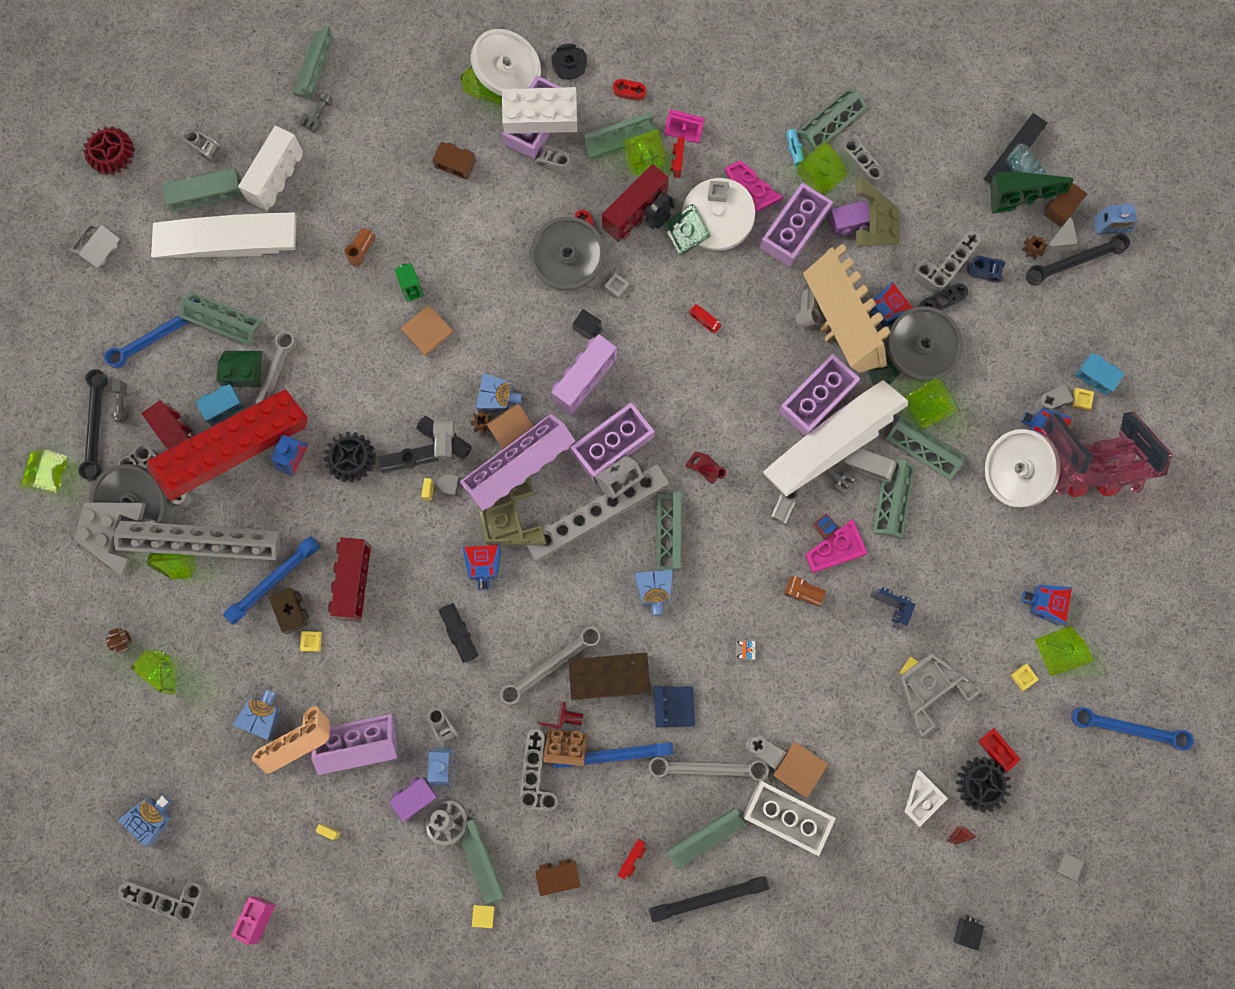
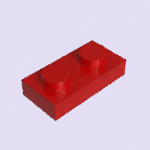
(678, 149)
(998, 749)
(637, 852)

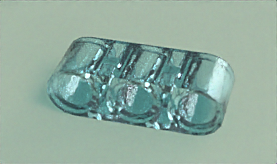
(1024, 161)

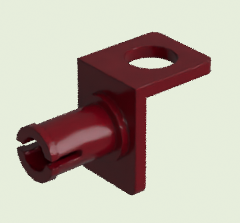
(706, 467)
(564, 717)

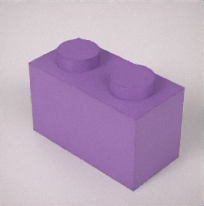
(850, 218)
(413, 799)

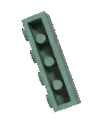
(202, 189)

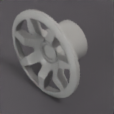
(444, 821)

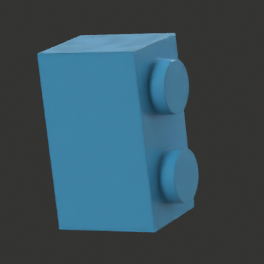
(1099, 374)
(219, 404)

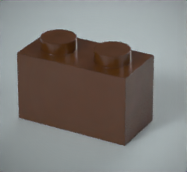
(454, 160)
(1064, 205)
(557, 877)

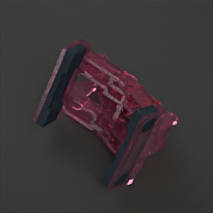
(1089, 465)

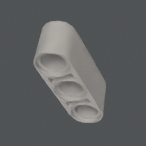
(861, 154)
(870, 464)

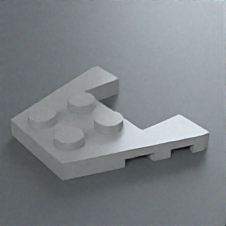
(97, 528)
(926, 683)

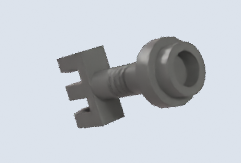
(325, 99)
(120, 388)
(840, 479)

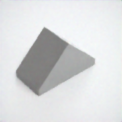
(1064, 239)

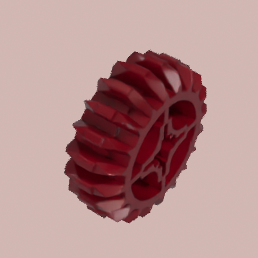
(102, 146)

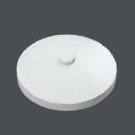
(504, 61)
(726, 221)
(1022, 468)

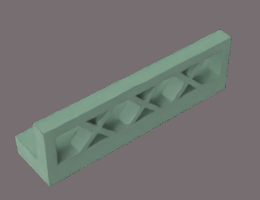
(313, 63)
(828, 115)
(612, 137)
(217, 319)
(929, 441)
(899, 503)
(676, 531)
(706, 838)
(481, 863)

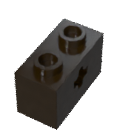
(280, 604)

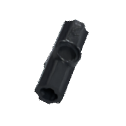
(459, 446)
(397, 460)
(458, 633)

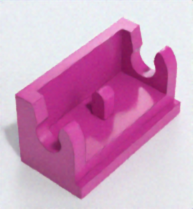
(684, 125)
(253, 920)

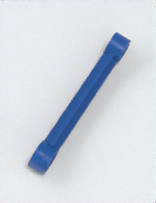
(145, 341)
(238, 610)
(1132, 729)
(625, 754)

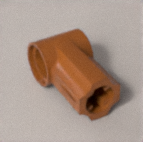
(360, 246)
(802, 590)

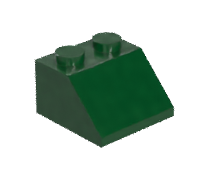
(239, 368)

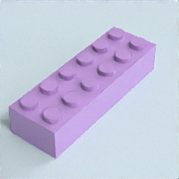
(517, 462)

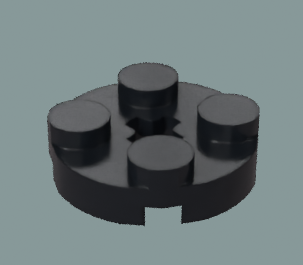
(571, 52)
(659, 211)

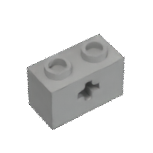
(619, 476)

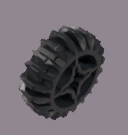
(355, 452)
(1000, 790)

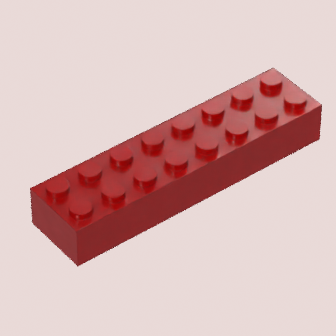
(226, 444)

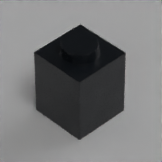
(587, 325)
(969, 933)

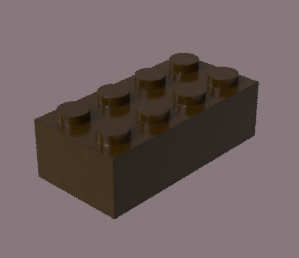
(609, 676)

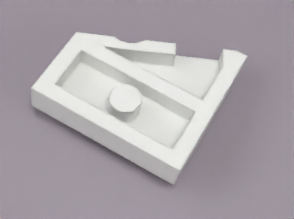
(923, 799)

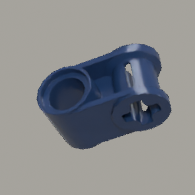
(989, 269)

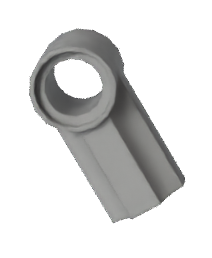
(809, 313)
(443, 433)
(783, 508)

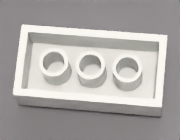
(539, 110)
(271, 168)
(789, 818)

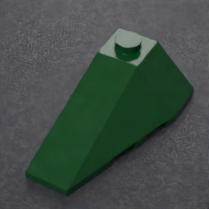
(1018, 188)

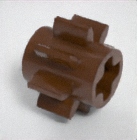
(1031, 250)
(481, 427)
(118, 640)

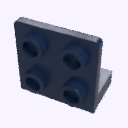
(903, 604)
(674, 707)

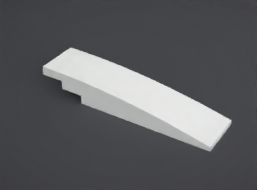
(225, 236)
(836, 438)

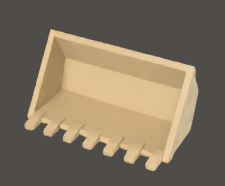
(846, 312)

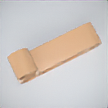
(296, 743)

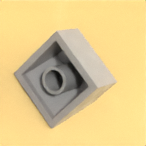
(95, 245)

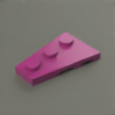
(760, 192)
(837, 549)

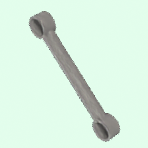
(276, 366)
(549, 666)
(699, 768)

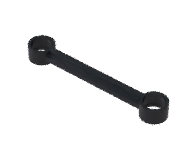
(1078, 259)
(93, 424)
(667, 910)

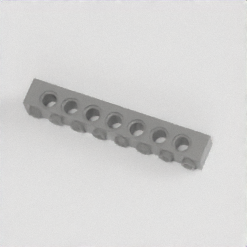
(608, 513)
(197, 540)

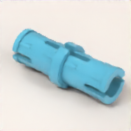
(795, 147)

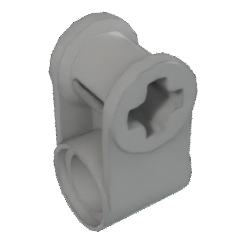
(203, 145)
(550, 159)
(1056, 399)
(442, 727)
(767, 753)

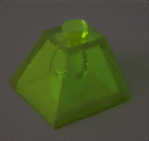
(473, 87)
(172, 565)
(1063, 651)

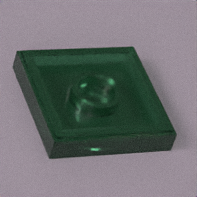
(687, 230)

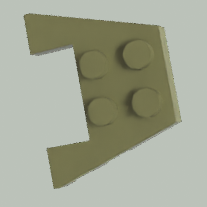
(883, 218)
(502, 522)

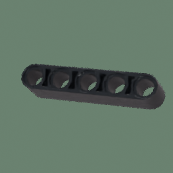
(1026, 135)

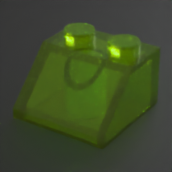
(643, 151)
(822, 169)
(932, 403)
(44, 471)
(157, 670)

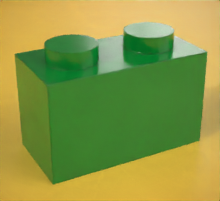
(409, 282)

